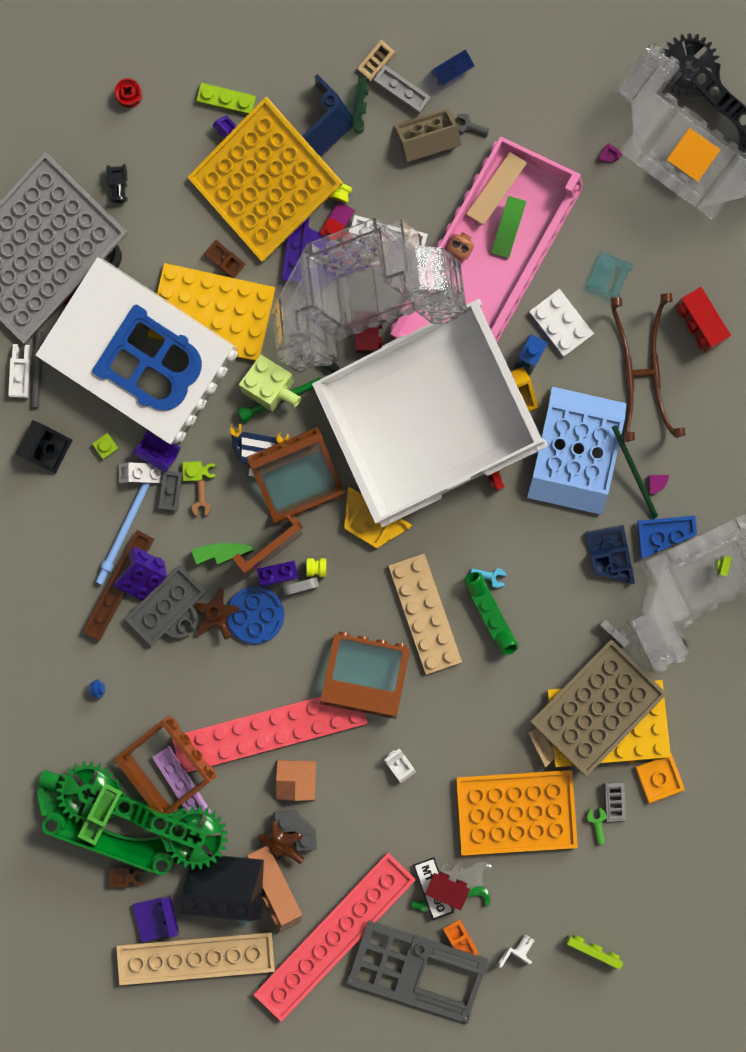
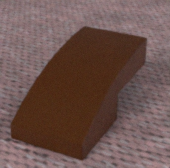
(224, 259)

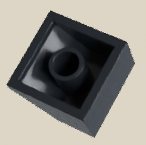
(44, 446)

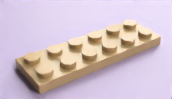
(425, 614)

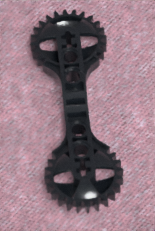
(724, 101)

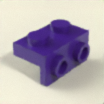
(157, 451)
(277, 573)

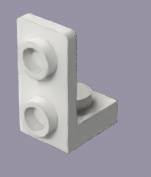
(139, 472)

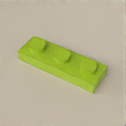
(226, 99)
(595, 951)

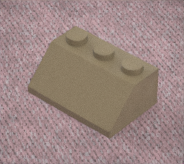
(428, 135)

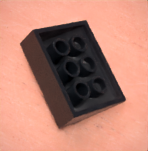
(225, 889)

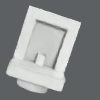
(399, 765)

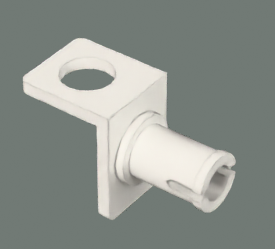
(520, 952)

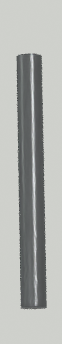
(36, 371)

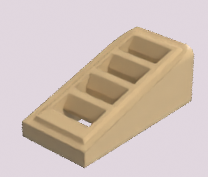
(391, 53)

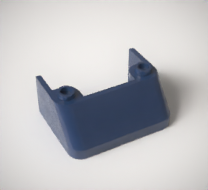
(332, 124)

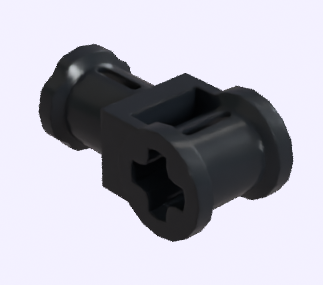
(117, 179)

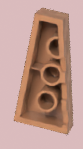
(276, 892)

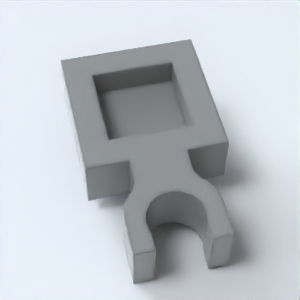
(617, 635)

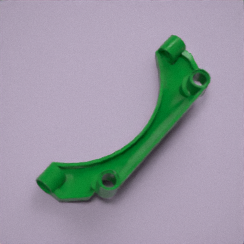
(136, 851)

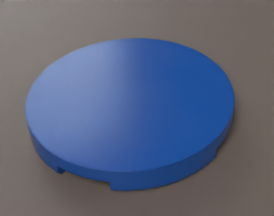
(258, 615)

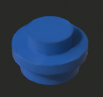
(97, 689)

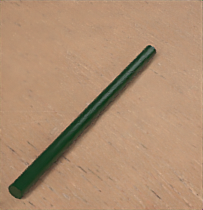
(634, 471)

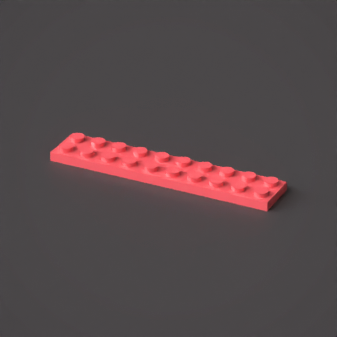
(268, 731)
(334, 937)

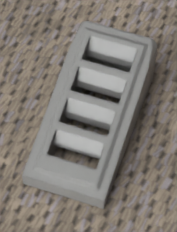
(615, 785)

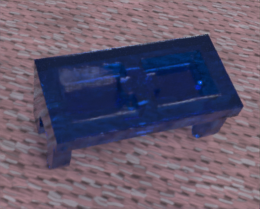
(453, 67)

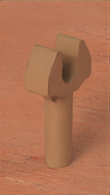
(201, 500)

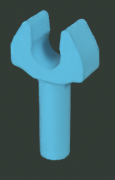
(492, 576)

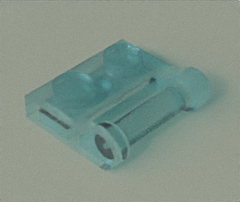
(603, 272)

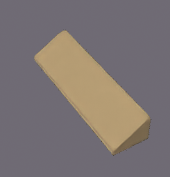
(496, 188)

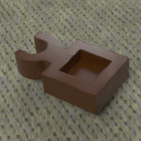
(122, 877)

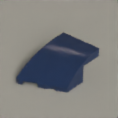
(610, 553)

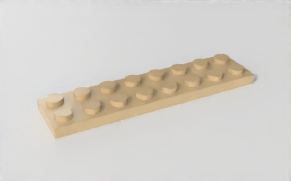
(195, 958)

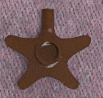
(216, 614)
(281, 843)

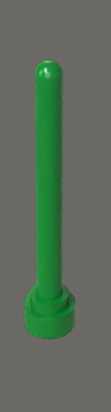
(246, 413)

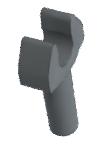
(470, 126)

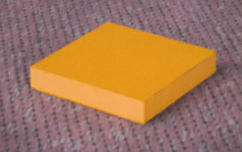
(693, 154)
(659, 778)

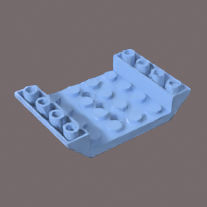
(574, 478)

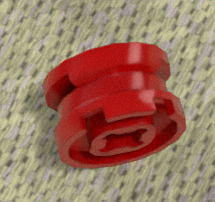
(128, 93)

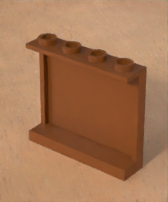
(272, 549)

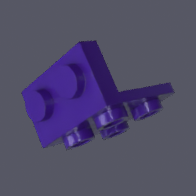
(142, 575)

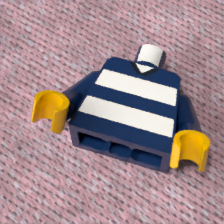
(249, 443)

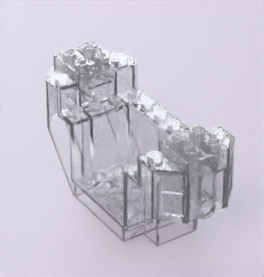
(661, 124)
(358, 283)
(682, 586)

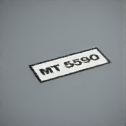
(424, 872)

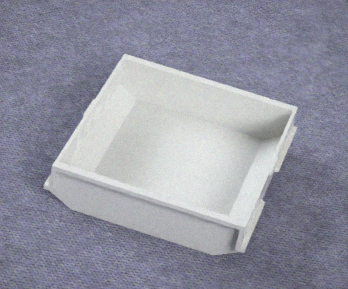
(428, 415)

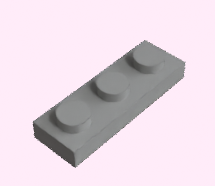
(401, 89)

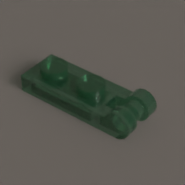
(360, 105)

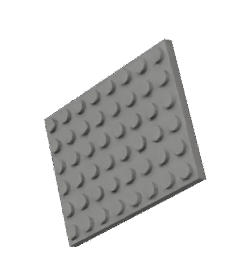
(48, 244)

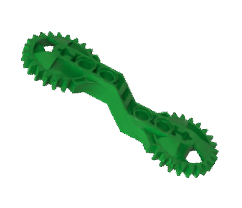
(145, 816)

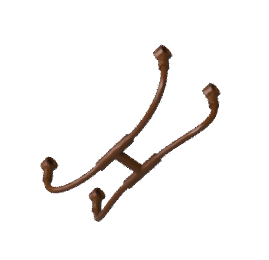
(653, 371)

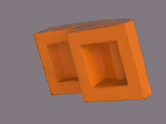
(460, 938)

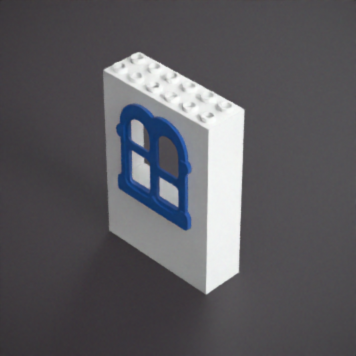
(98, 328)

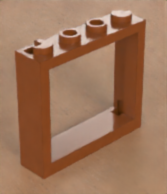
(142, 782)

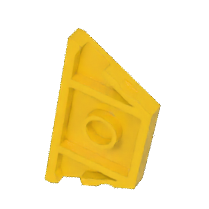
(361, 523)

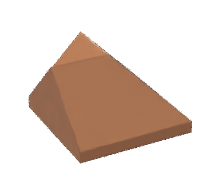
(295, 780)

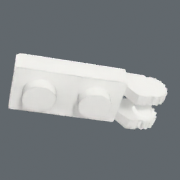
(19, 373)

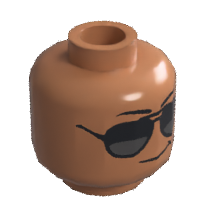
(460, 246)

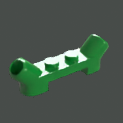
(490, 613)

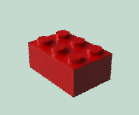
(702, 320)

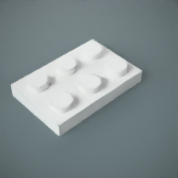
(561, 323)

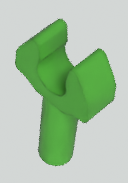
(597, 824)

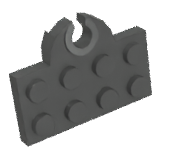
(167, 608)

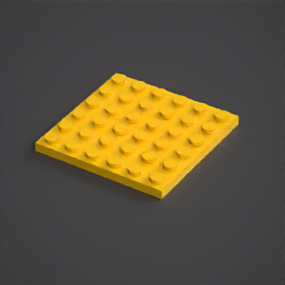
(265, 179)

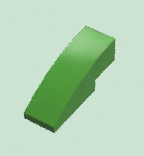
(508, 227)
(220, 552)
(99, 814)

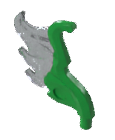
(471, 875)

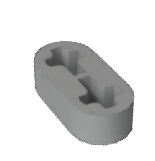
(300, 586)

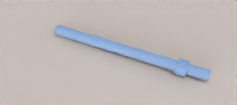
(108, 564)

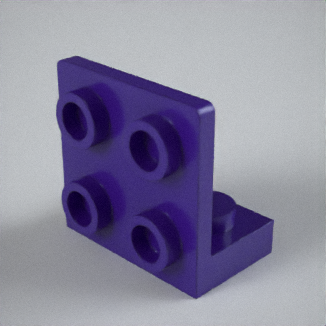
(156, 918)

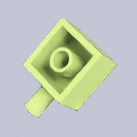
(268, 384)

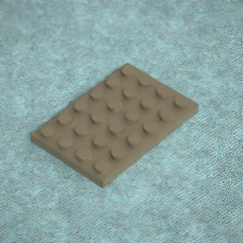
(598, 708)

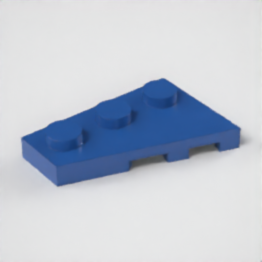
(664, 532)

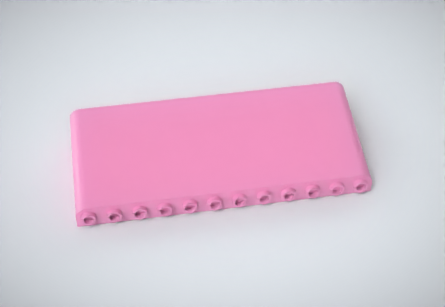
(493, 278)

